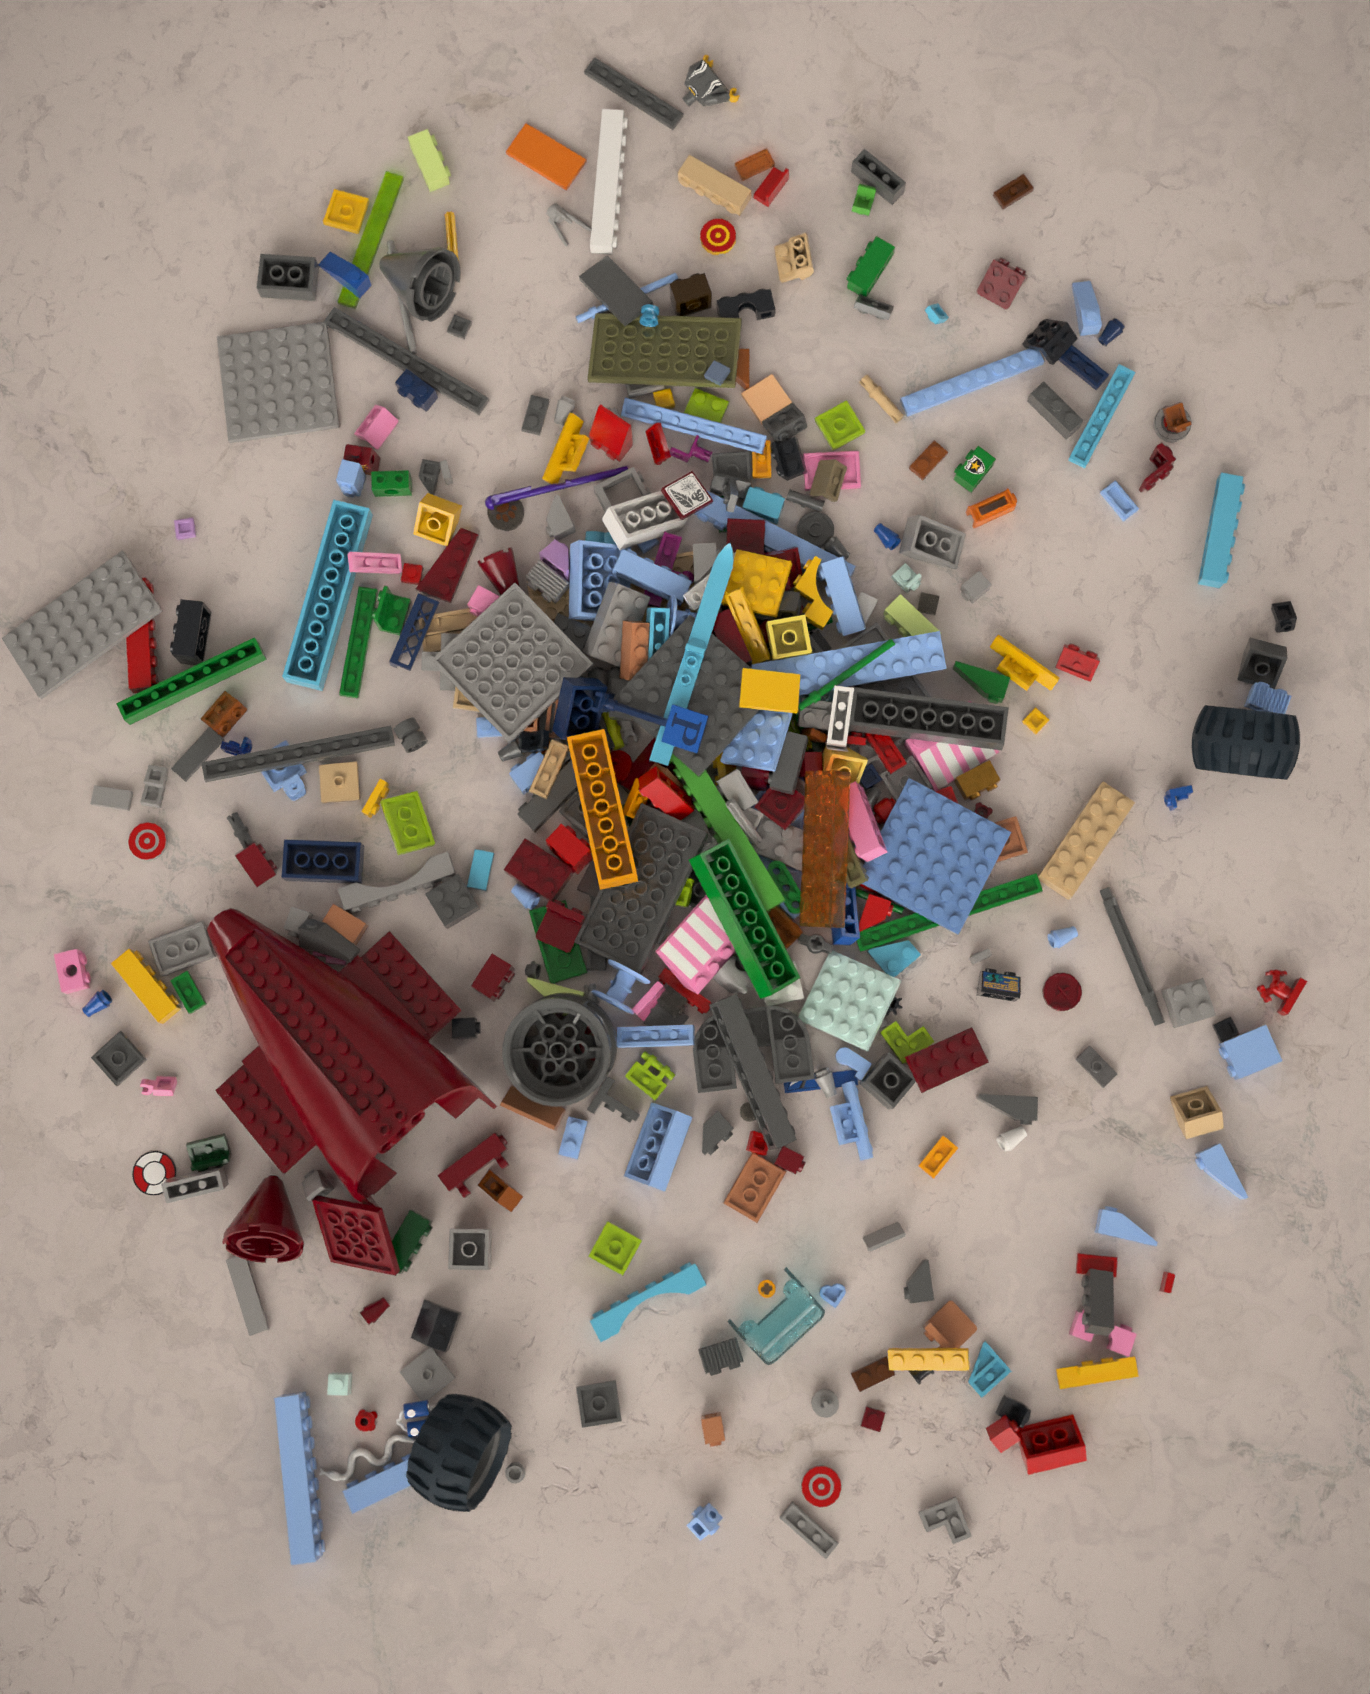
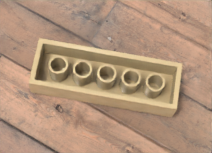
(1085, 840)

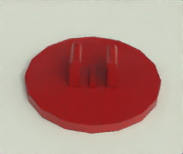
(622, 764)

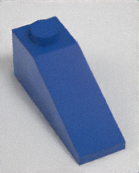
(346, 274)
(850, 933)

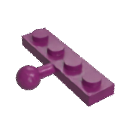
(666, 557)

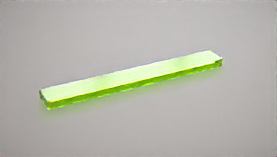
(373, 231)

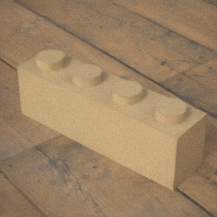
(714, 185)

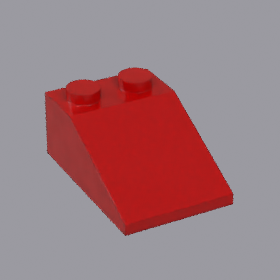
(611, 434)

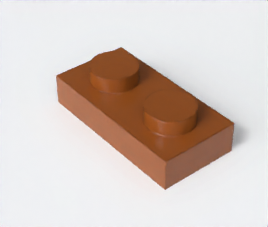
(928, 460)

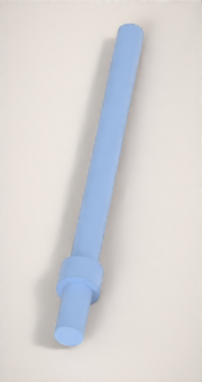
(646, 289)

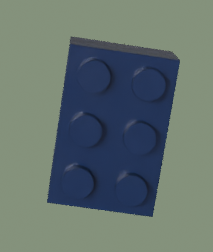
(575, 705)

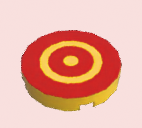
(718, 236)

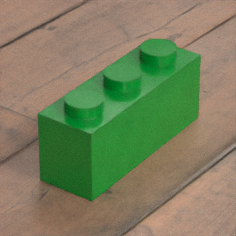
(870, 266)

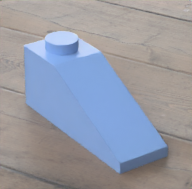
(1086, 308)
(1217, 1165)
(1118, 1225)

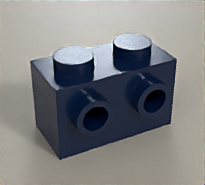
(416, 390)

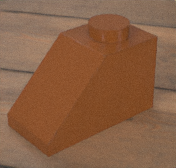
(743, 368)
(500, 1191)

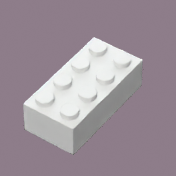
(641, 520)

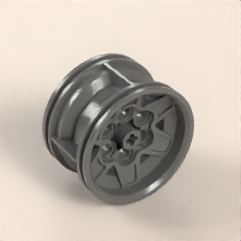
(541, 1085)

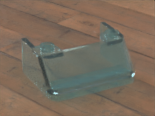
(782, 1325)

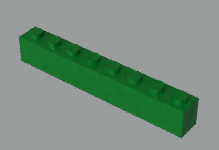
(191, 681)

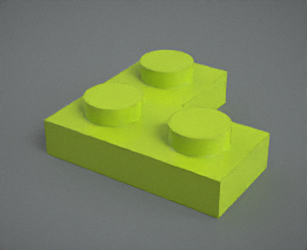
(904, 1045)

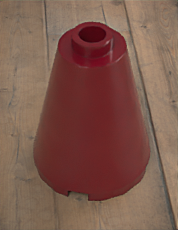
(500, 569)

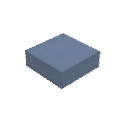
(717, 373)

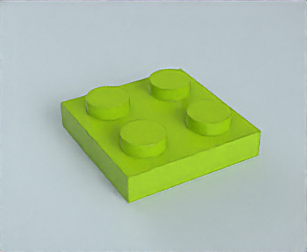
(706, 406)
(839, 425)
(615, 1248)

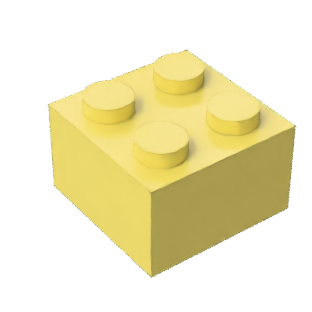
(788, 637)

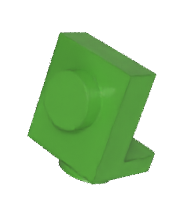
(864, 199)

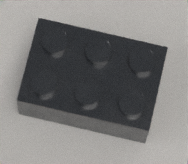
(190, 632)

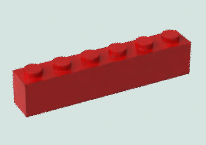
(141, 656)

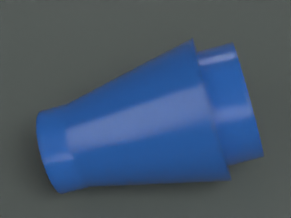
(888, 537)
(97, 1003)

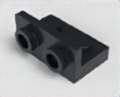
(788, 459)

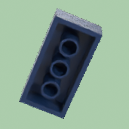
(322, 861)

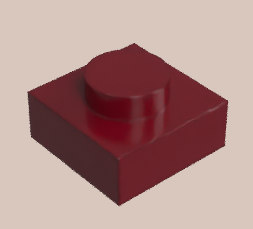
(872, 1419)

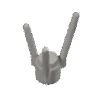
(559, 214)

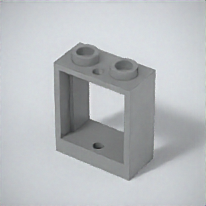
(600, 488)

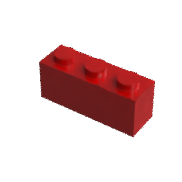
(665, 794)

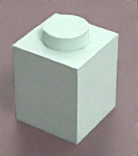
(339, 1383)

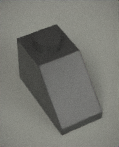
(919, 1284)

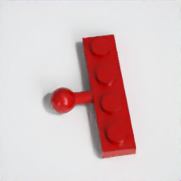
(886, 752)

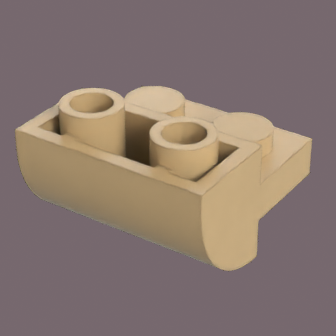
(794, 258)

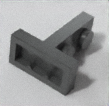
(729, 487)
(611, 1103)

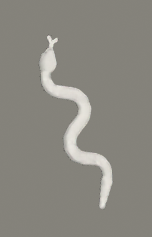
(335, 1475)

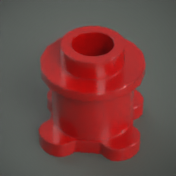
(370, 1416)

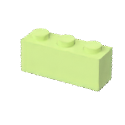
(429, 160)
(907, 618)

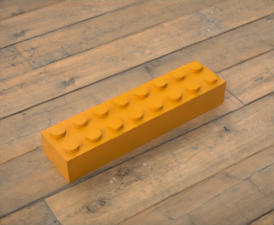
(602, 809)

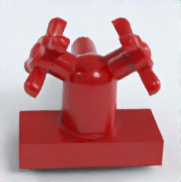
(1281, 990)

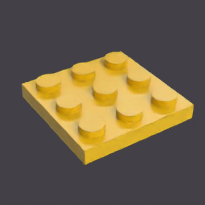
(762, 580)

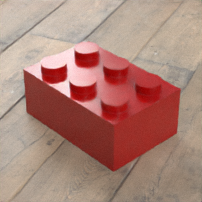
(569, 848)

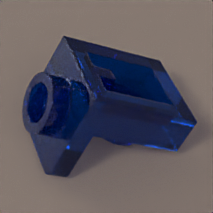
(234, 748)

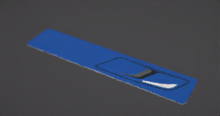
(809, 1085)

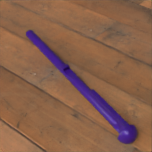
(526, 492)

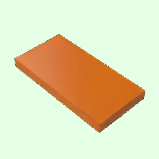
(546, 156)

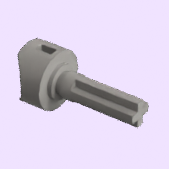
(825, 1403)

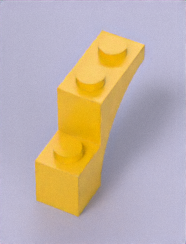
(817, 612)

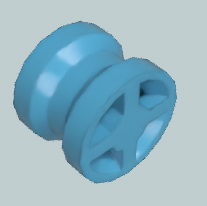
(649, 315)

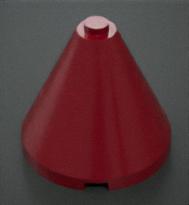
(265, 1226)

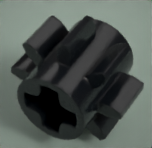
(895, 1006)

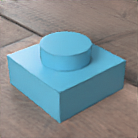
(936, 314)

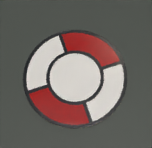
(152, 1171)

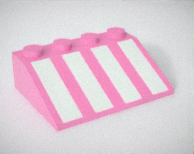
(946, 761)
(697, 947)

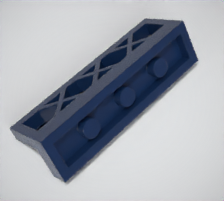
(408, 629)

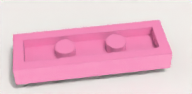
(374, 562)

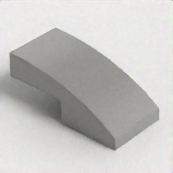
(154, 786)

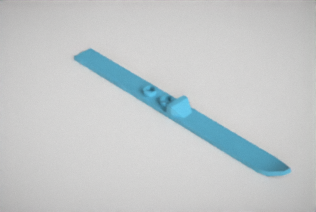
(696, 646)

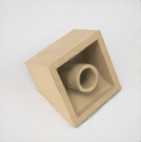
(1197, 1112)

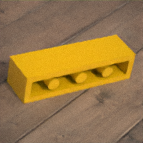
(146, 986)

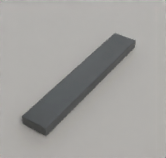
(633, 93)

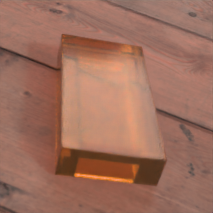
(754, 164)

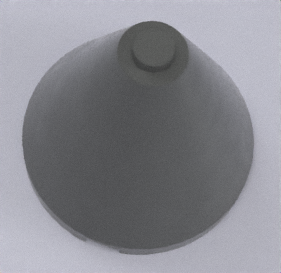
(423, 280)

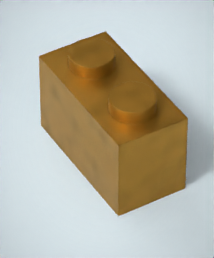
(977, 780)

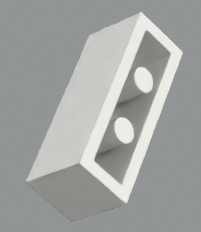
(840, 716)

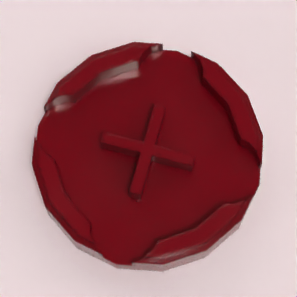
(1062, 991)

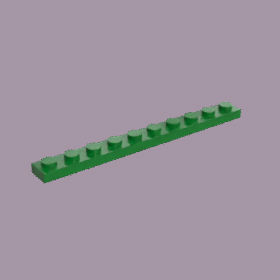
(916, 923)

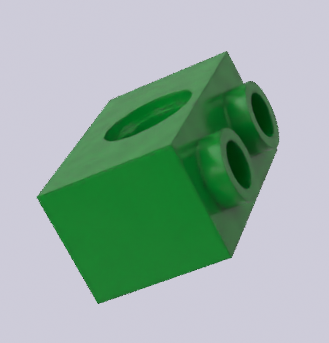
(391, 483)

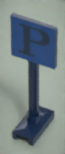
(682, 727)

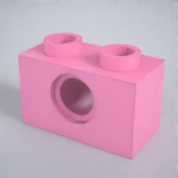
(64, 963)

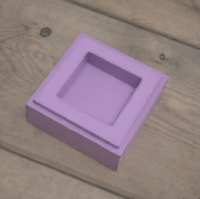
(185, 528)

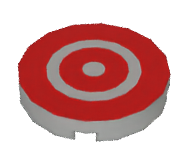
(147, 841)
(821, 1486)

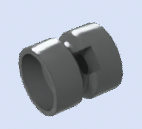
(409, 732)

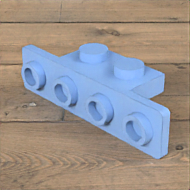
(850, 1122)

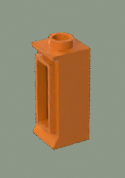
(994, 514)

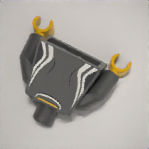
(706, 85)

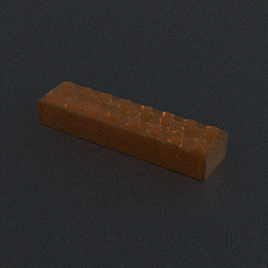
(825, 849)

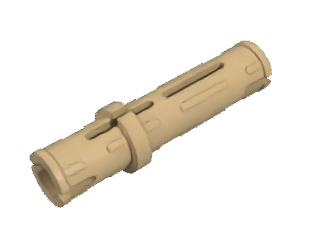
(876, 393)

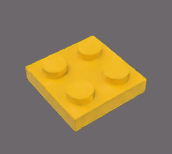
(346, 211)

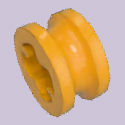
(771, 1293)

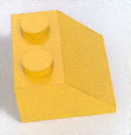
(437, 519)

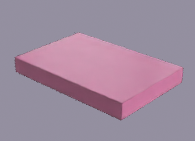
(848, 458)

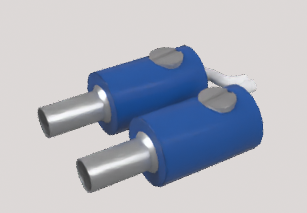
(414, 1410)

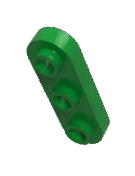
(785, 878)

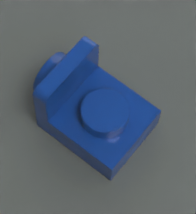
(1180, 793)

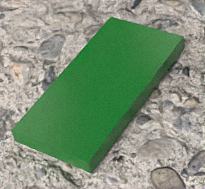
(558, 964)

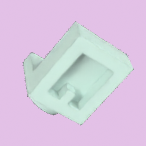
(907, 578)

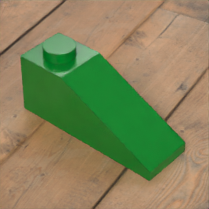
(986, 683)

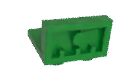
(391, 612)

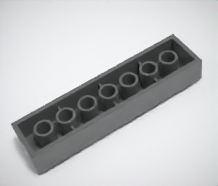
(928, 719)

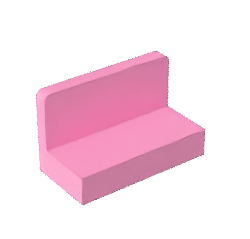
(376, 426)
(648, 1001)

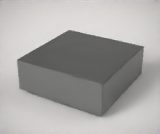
(459, 326)

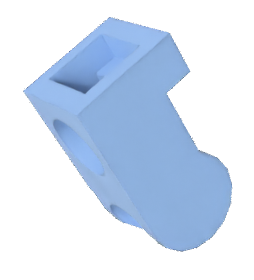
(854, 1061)

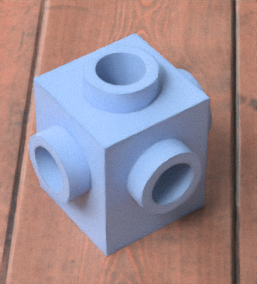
(704, 1521)

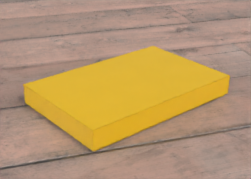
(769, 690)

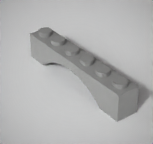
(435, 870)

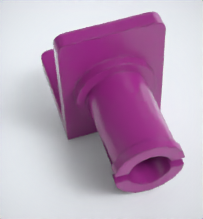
(695, 451)

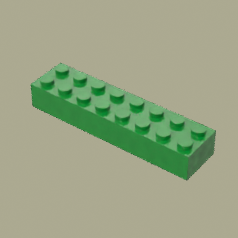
(744, 919)

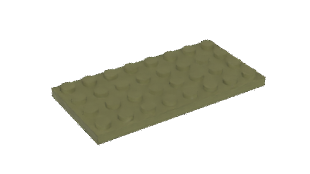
(668, 354)

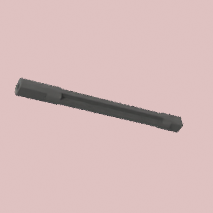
(1132, 956)

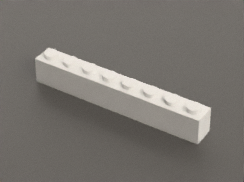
(607, 181)

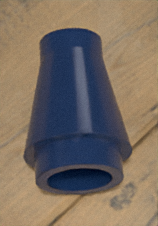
(1112, 330)

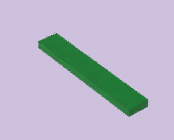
(358, 642)

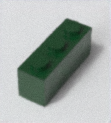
(409, 1237)

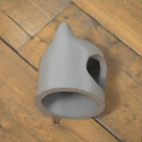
(733, 976)

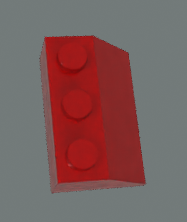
(1051, 1444)

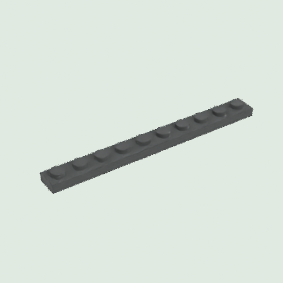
(405, 360)
(297, 754)

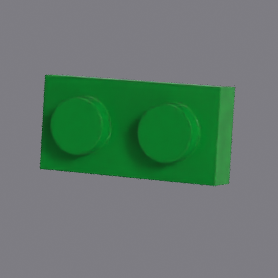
(188, 992)

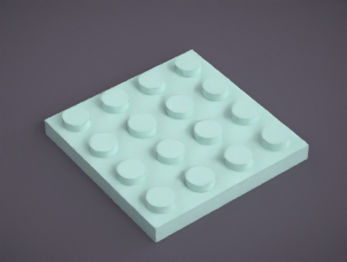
(849, 1000)

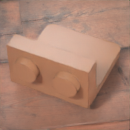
(949, 1327)

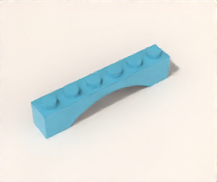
(610, 1322)

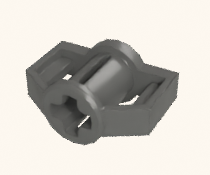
(815, 944)

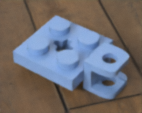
(287, 778)

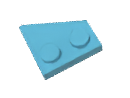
(894, 957)
(987, 1371)

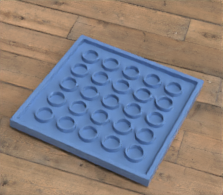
(935, 856)

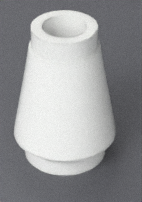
(1011, 1138)

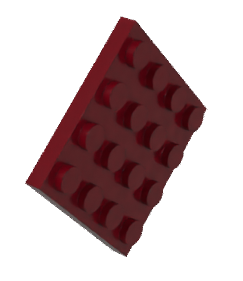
(356, 1235)

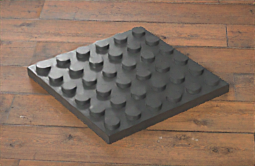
(714, 694)

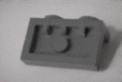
(785, 423)

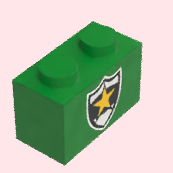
(974, 468)

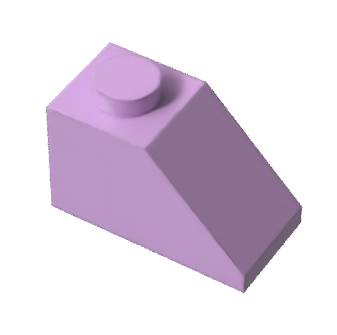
(557, 558)

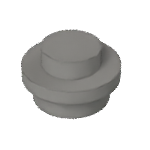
(515, 1472)

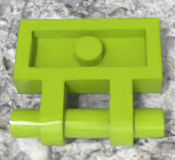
(647, 1081)

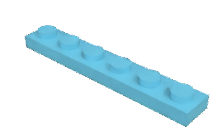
(1101, 416)

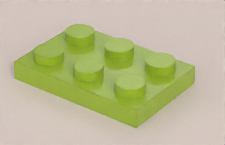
(407, 823)

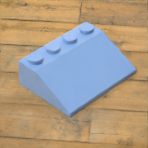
(589, 576)

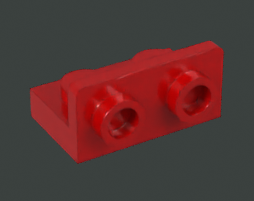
(1078, 662)

